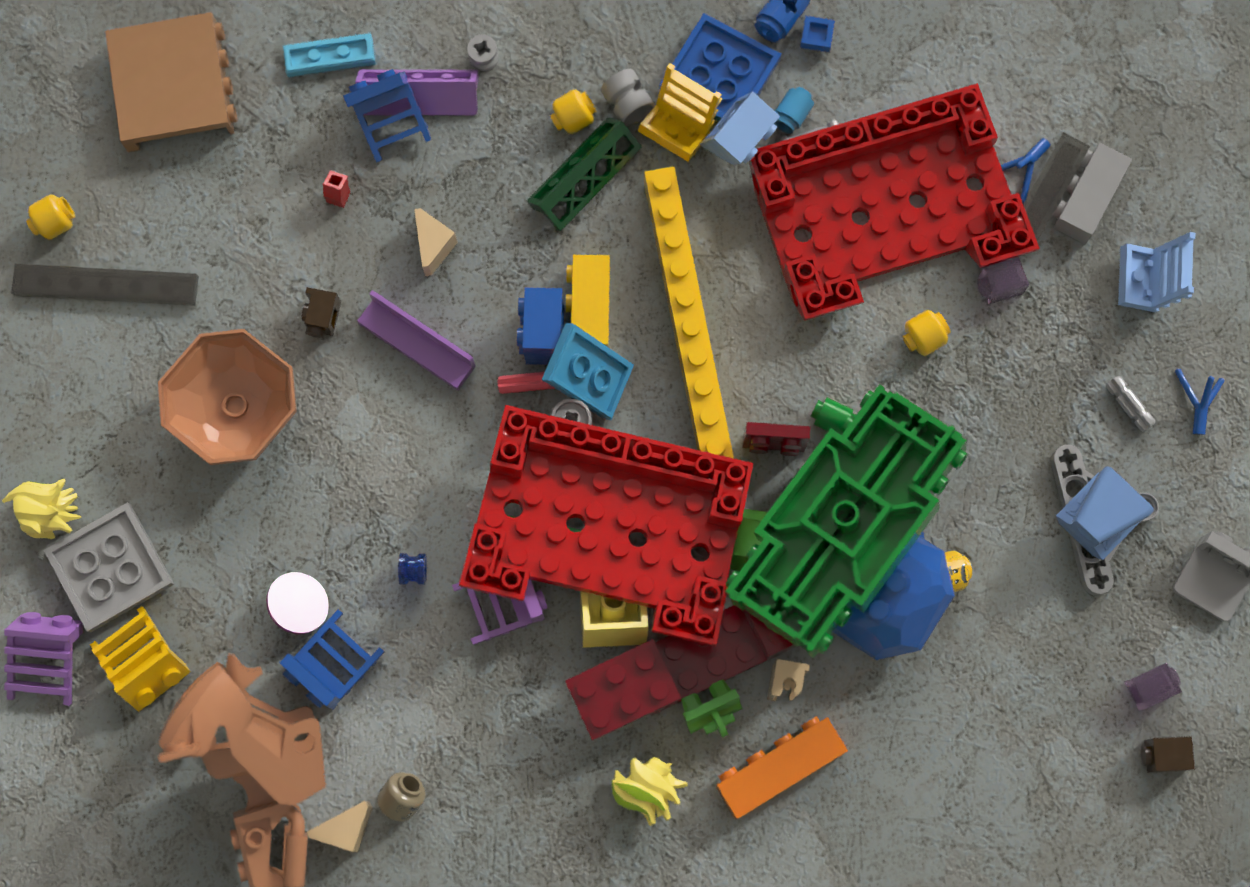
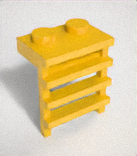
(681, 114)
(146, 672)

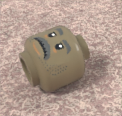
(401, 796)

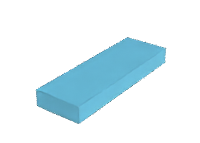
(329, 55)

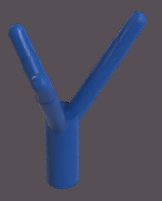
(1029, 160)
(1201, 409)

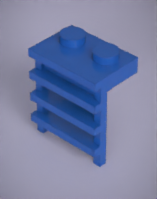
(387, 90)
(321, 683)

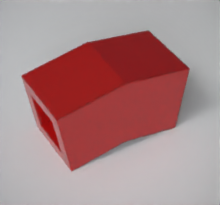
(336, 189)

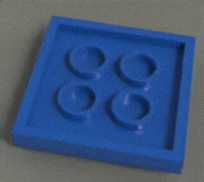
(725, 61)

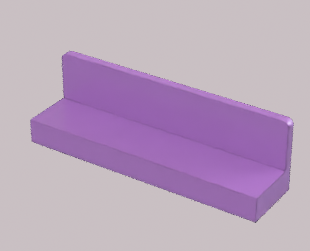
(434, 91)
(417, 341)

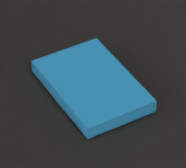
(588, 371)

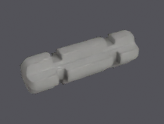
(1130, 403)

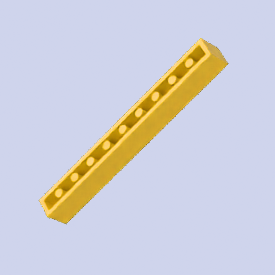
(687, 312)

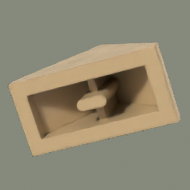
(434, 241)
(344, 829)

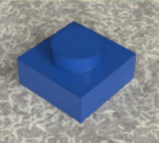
(817, 34)

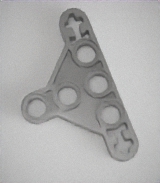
(1082, 479)

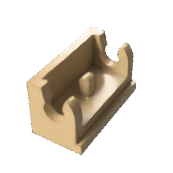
(789, 674)

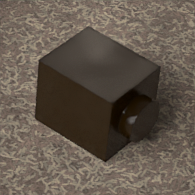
(1168, 754)

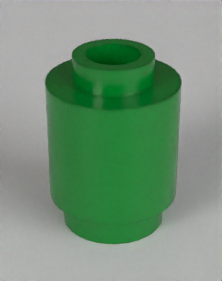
(831, 415)

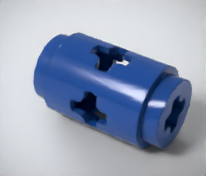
(779, 17)

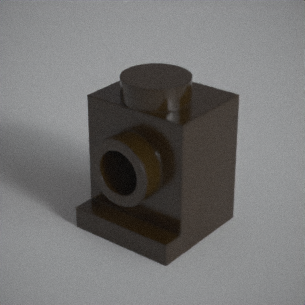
(321, 312)

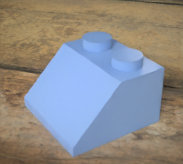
(741, 130)

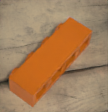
(780, 768)

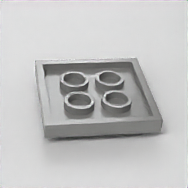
(108, 567)

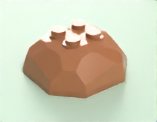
(227, 397)

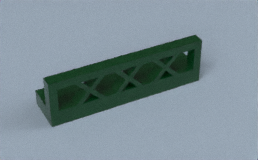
(575, 168)

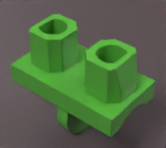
(713, 714)

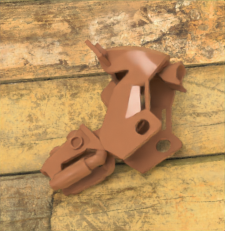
(259, 757)

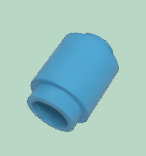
(793, 109)

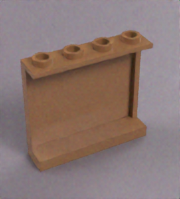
(170, 79)

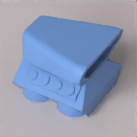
(1104, 513)

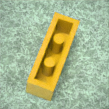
(590, 294)

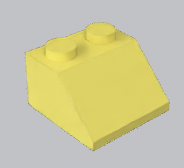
(612, 622)

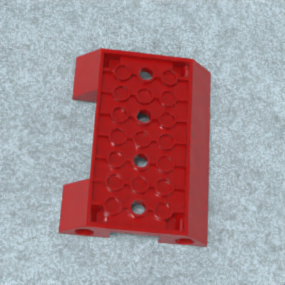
(874, 170)
(616, 488)

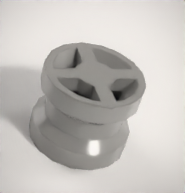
(486, 59)

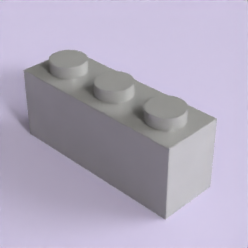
(1091, 192)

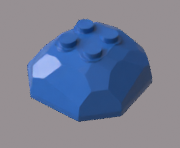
(905, 607)

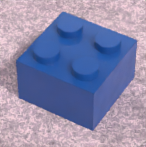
(542, 322)

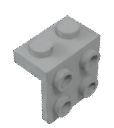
(1215, 575)

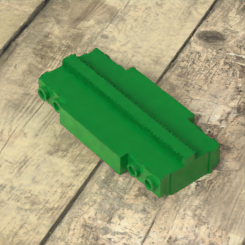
(847, 520)

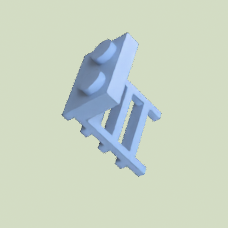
(1156, 275)

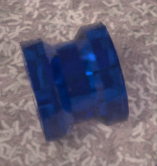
(412, 568)

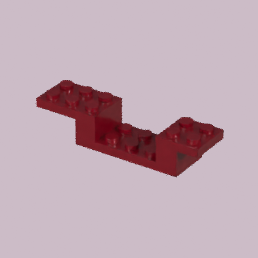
(669, 670)

